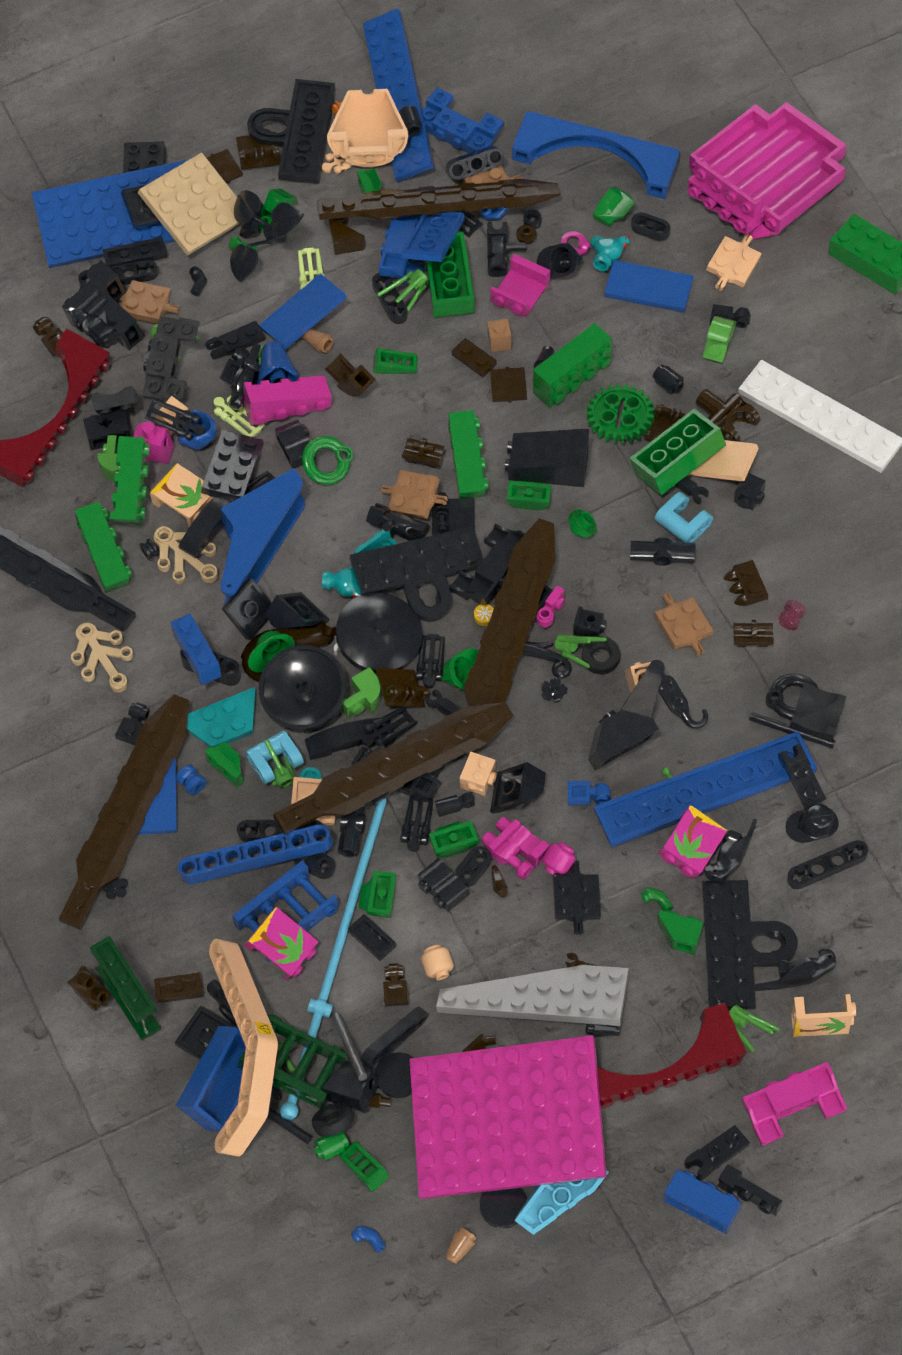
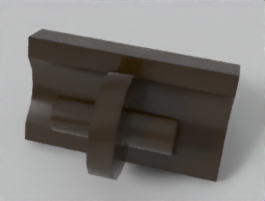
(423, 452)
(753, 634)
(89, 988)

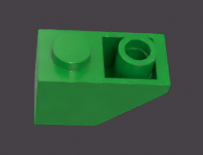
(273, 198)
(680, 931)

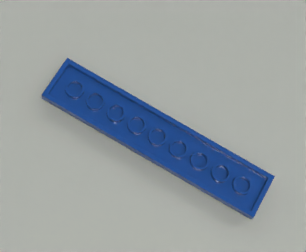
(394, 71)
(702, 788)

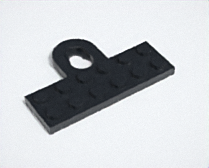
(304, 133)
(417, 562)
(730, 947)

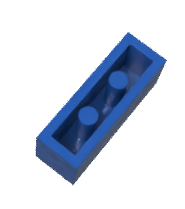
(195, 649)
(702, 1201)

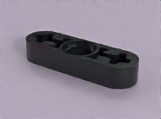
(389, 307)

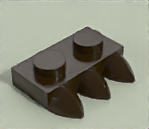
(748, 583)

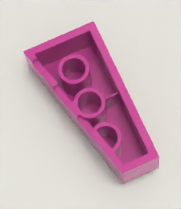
(285, 399)

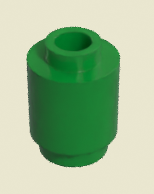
(330, 1146)

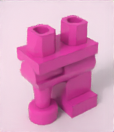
(512, 841)

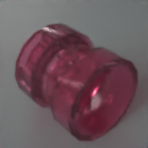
(792, 613)

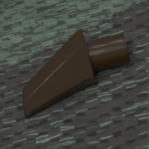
(499, 884)
(480, 1043)
(378, 1101)

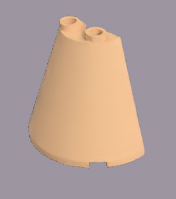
(367, 129)

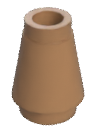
(320, 341)
(460, 1245)

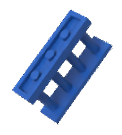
(281, 890)

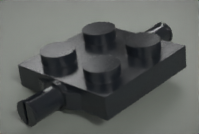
(576, 897)

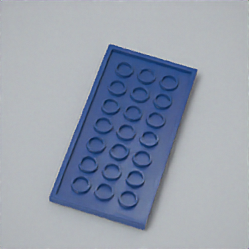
(92, 216)

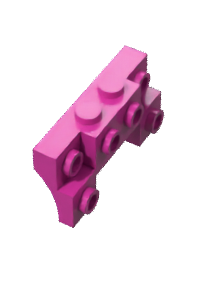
(790, 1096)

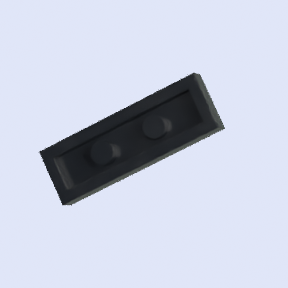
(139, 251)

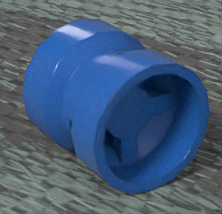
(191, 780)

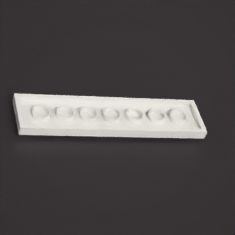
(821, 416)

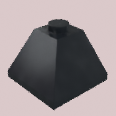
(294, 611)
(516, 786)

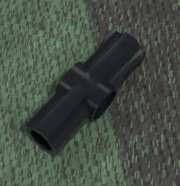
(662, 551)
(351, 828)

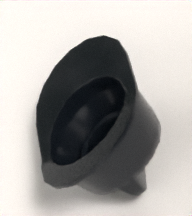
(559, 259)
(812, 823)

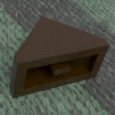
(345, 238)

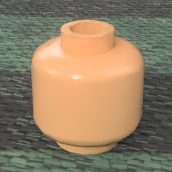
(437, 962)

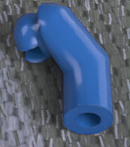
(493, 213)
(362, 1232)

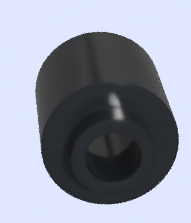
(411, 120)
(668, 379)

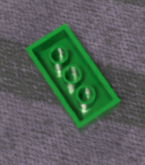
(869, 252)
(451, 281)
(572, 365)
(677, 451)

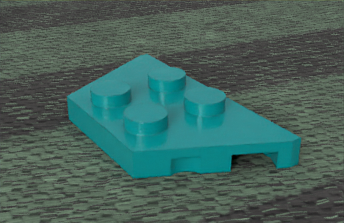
(224, 720)

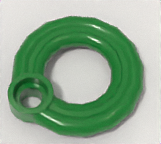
(337, 447)

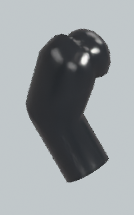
(199, 280)

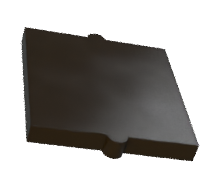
(225, 165)
(508, 384)

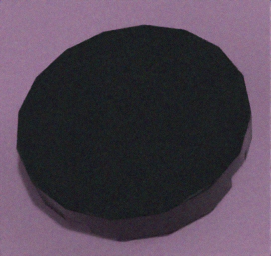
(394, 1075)
(501, 1206)

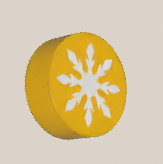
(483, 614)

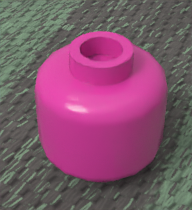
(558, 858)

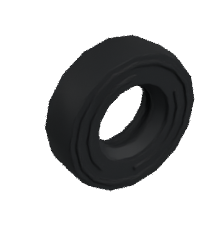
(601, 667)
(342, 1122)

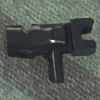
(498, 248)
(395, 522)

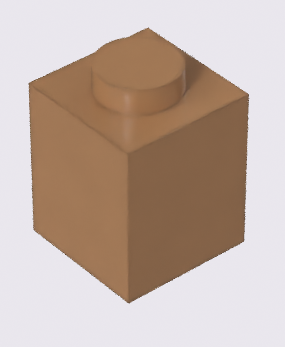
(499, 335)

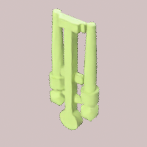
(303, 279)
(220, 403)

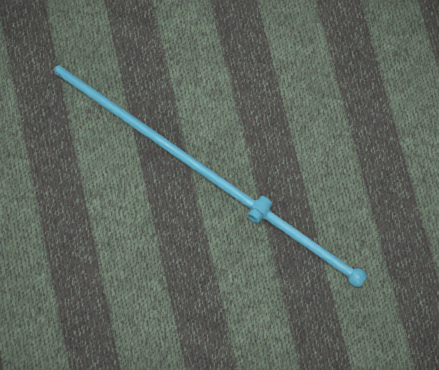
(320, 1007)

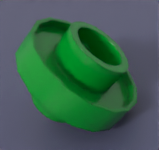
(582, 523)

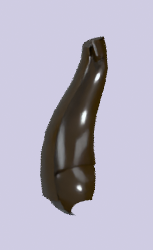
(316, 636)

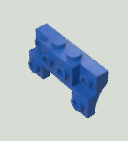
(456, 128)
(396, 238)

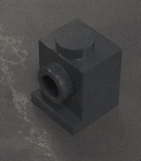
(588, 623)

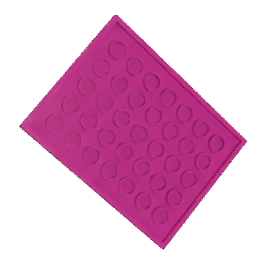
(507, 1117)

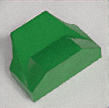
(368, 180)
(613, 206)
(528, 495)
(226, 762)
(453, 839)
(378, 894)

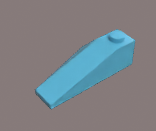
(552, 1200)

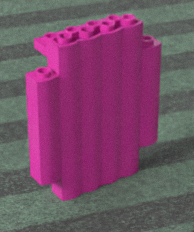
(766, 168)

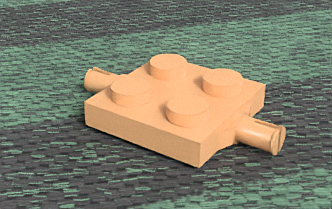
(733, 262)

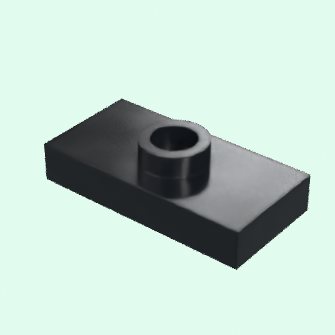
(371, 937)

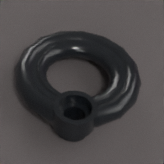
(777, 689)

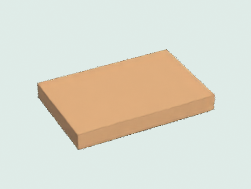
(729, 463)

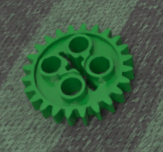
(635, 417)

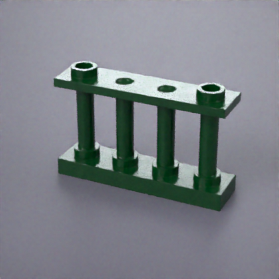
(125, 988)
(293, 1083)

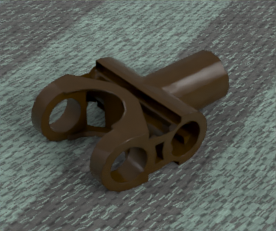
(726, 411)

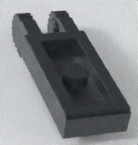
(240, 337)

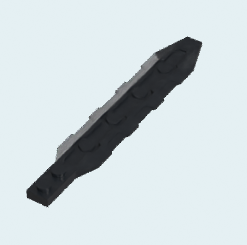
(58, 581)

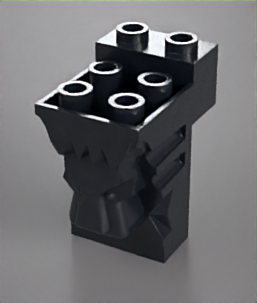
(97, 310)

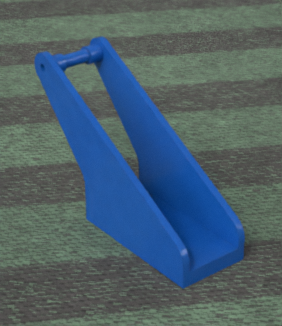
(258, 528)

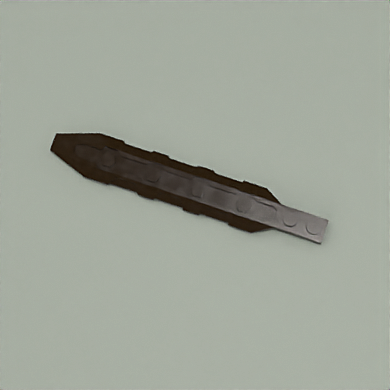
(434, 200)
(512, 616)
(396, 765)
(127, 806)

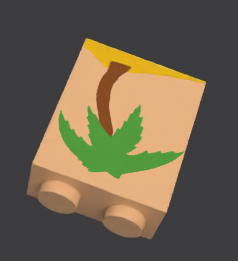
(181, 492)
(822, 1023)

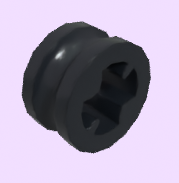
(532, 214)
(148, 549)

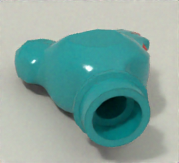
(607, 250)
(343, 582)

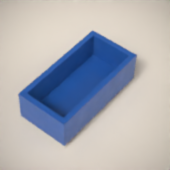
(216, 1081)

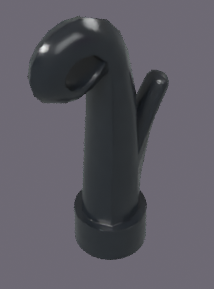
(539, 650)

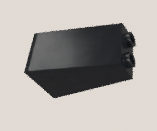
(549, 457)

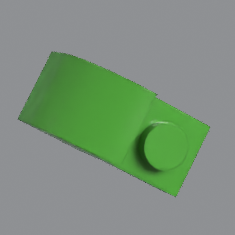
(718, 337)
(107, 459)
(367, 694)

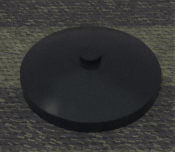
(378, 632)
(302, 688)

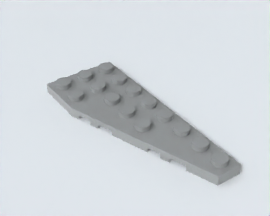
(561, 995)

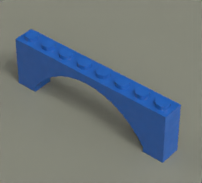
(546, 134)

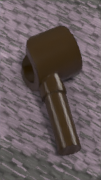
(572, 956)

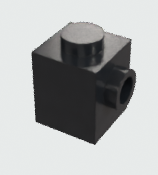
(750, 492)

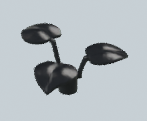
(284, 220)

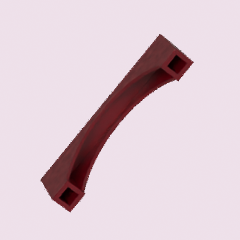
(83, 365)
(714, 1048)

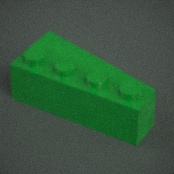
(466, 454)
(130, 480)
(102, 547)

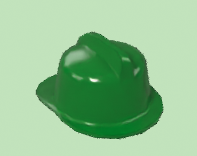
(267, 647)
(458, 667)

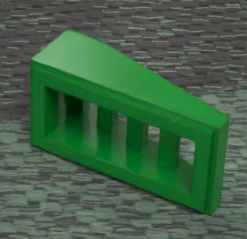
(393, 368)
(373, 1177)

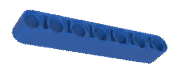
(245, 850)

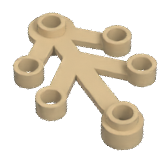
(180, 556)
(100, 653)

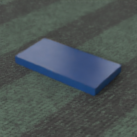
(433, 236)
(649, 286)
(303, 311)
(163, 811)

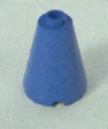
(276, 364)

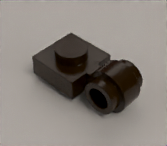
(44, 327)
(395, 990)

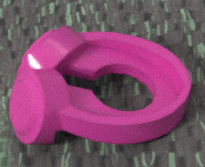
(583, 244)

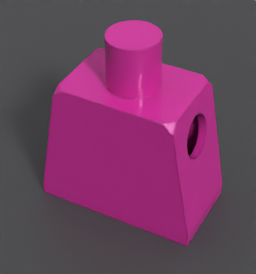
(160, 442)

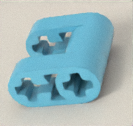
(686, 531)
(259, 755)

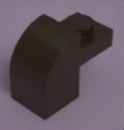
(350, 379)

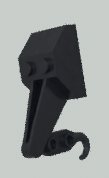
(633, 723)

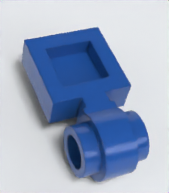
(580, 793)

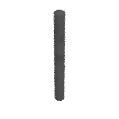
(349, 1046)

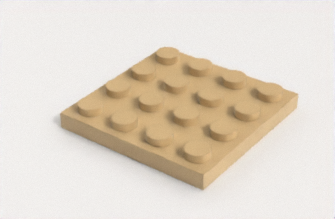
(192, 203)

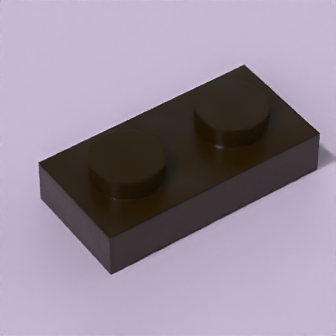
(474, 357)
(178, 987)

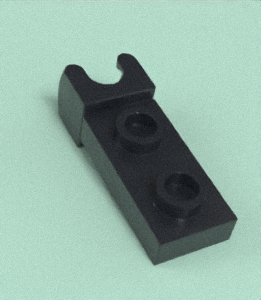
(802, 776)
(717, 1152)
(732, 1181)

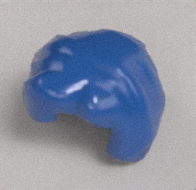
(203, 440)

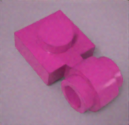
(553, 603)

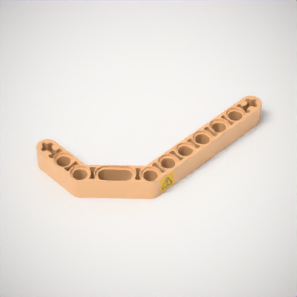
(259, 1053)

